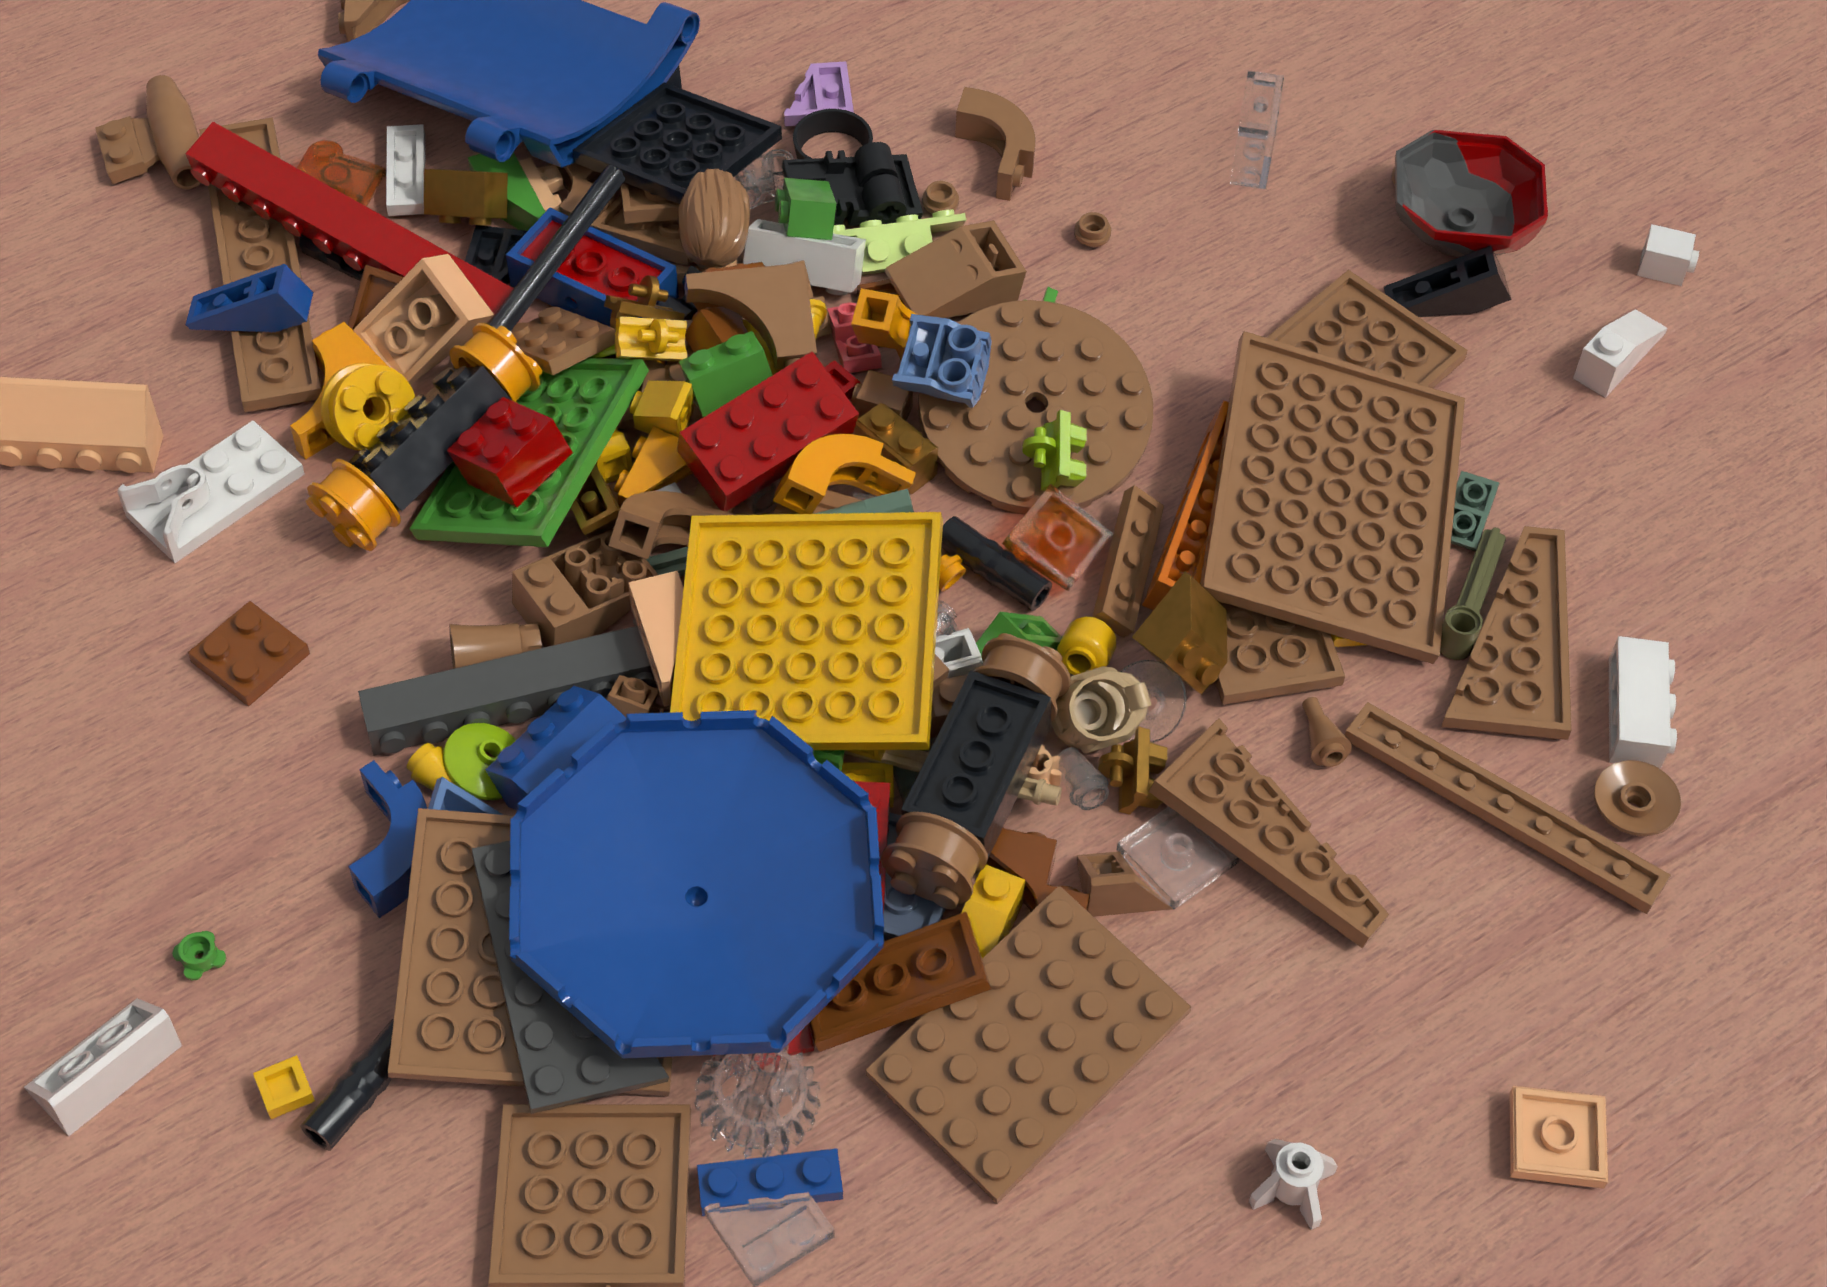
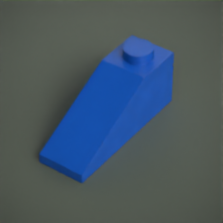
(254, 303)

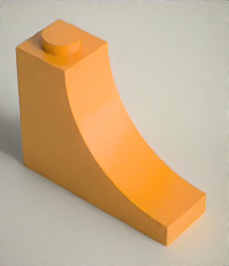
(333, 351)

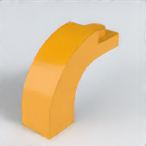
(839, 460)

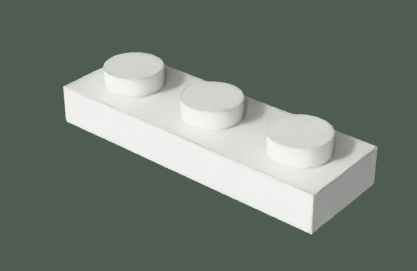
(405, 170)

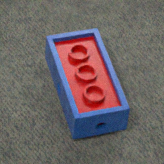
(591, 271)

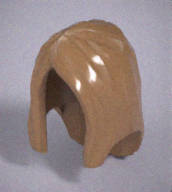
(714, 219)

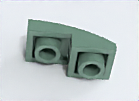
(1471, 509)

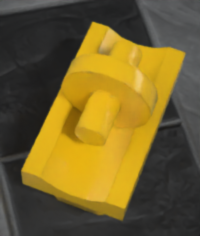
(650, 339)

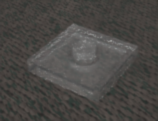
(1175, 856)

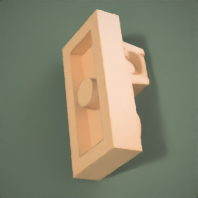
(544, 182)

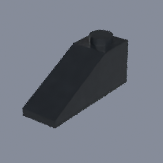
(1454, 287)

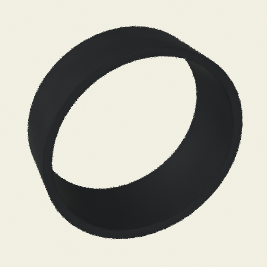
(830, 121)

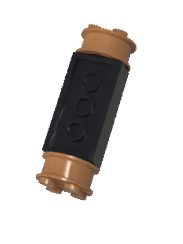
(975, 770)

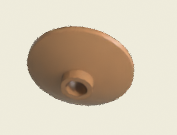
(1637, 784)

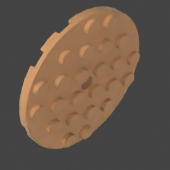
(1067, 365)

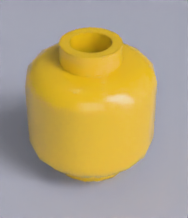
(1086, 645)

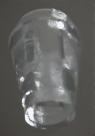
(1082, 780)

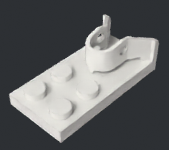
(211, 492)

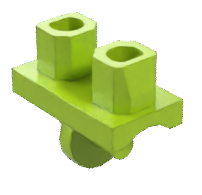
(1052, 451)

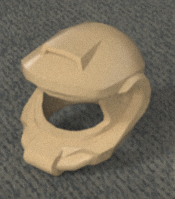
(1100, 709)

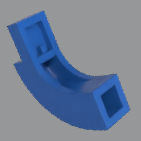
(385, 872)

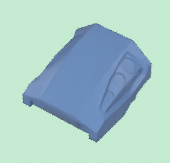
(944, 360)

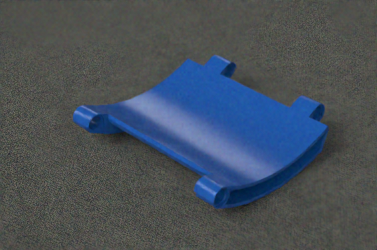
(516, 67)

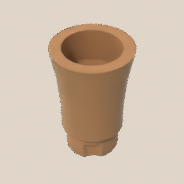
(487, 642)

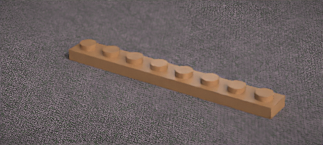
(1508, 808)

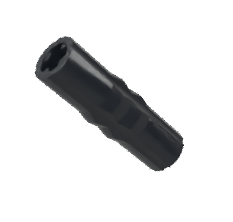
(995, 563)
(351, 1093)

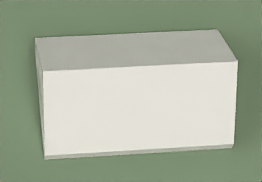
(105, 1065)

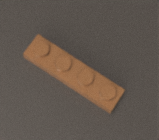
(1128, 561)

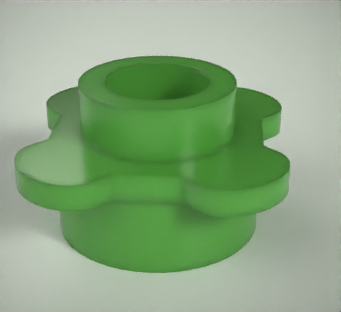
(195, 944)

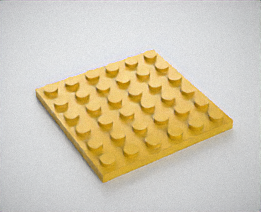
(813, 624)

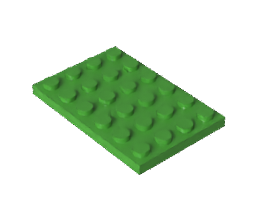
(586, 408)

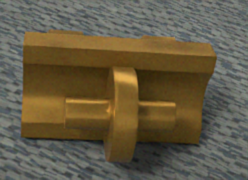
(647, 295)
(1130, 767)

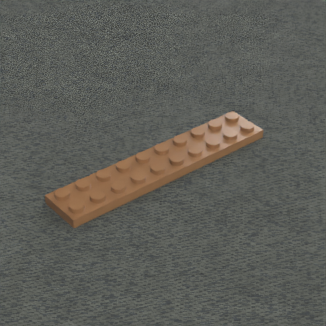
(270, 366)

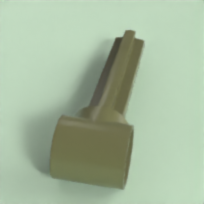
(1464, 620)

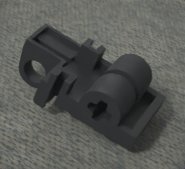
(864, 186)

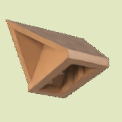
(1115, 886)

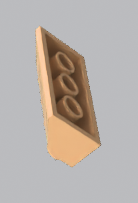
(78, 425)

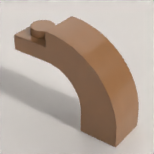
(1003, 127)
(657, 519)

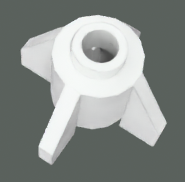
(1295, 1178)

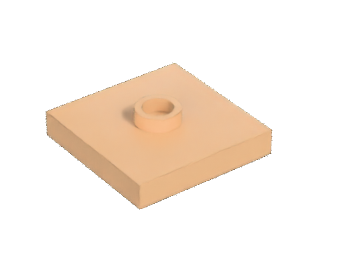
(1558, 1137)

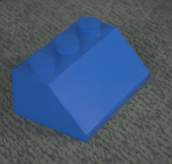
(550, 742)

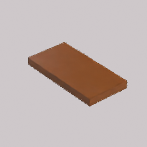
(905, 981)

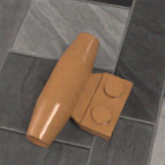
(165, 135)

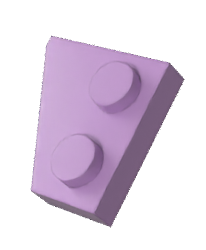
(823, 88)

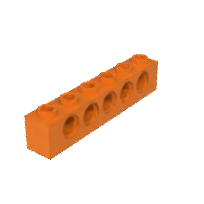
(1189, 531)

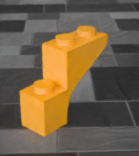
(881, 320)
(655, 465)

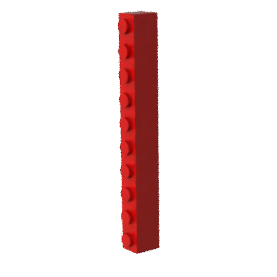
(319, 211)

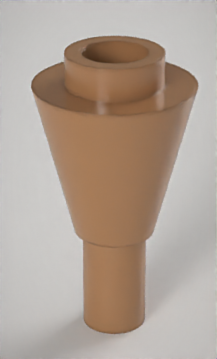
(1327, 742)

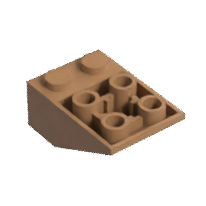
(959, 273)
(577, 589)

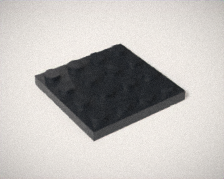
(673, 137)

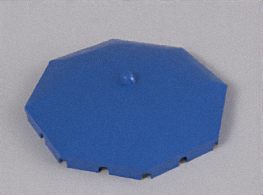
(695, 884)

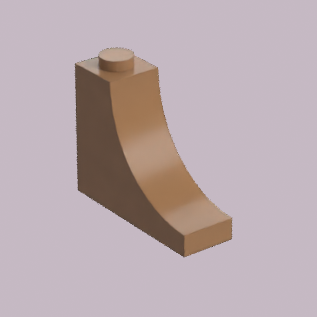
(767, 297)

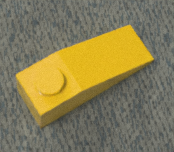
(994, 906)

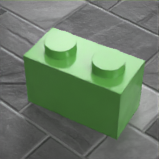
(806, 208)
(725, 371)

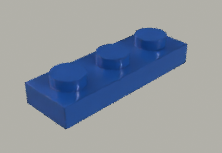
(771, 1177)

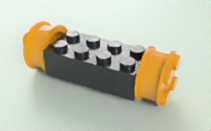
(379, 482)

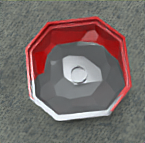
(1470, 192)

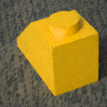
(663, 405)

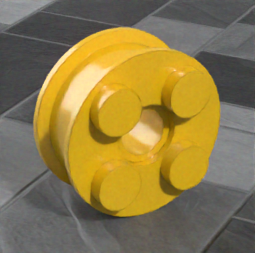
(346, 395)

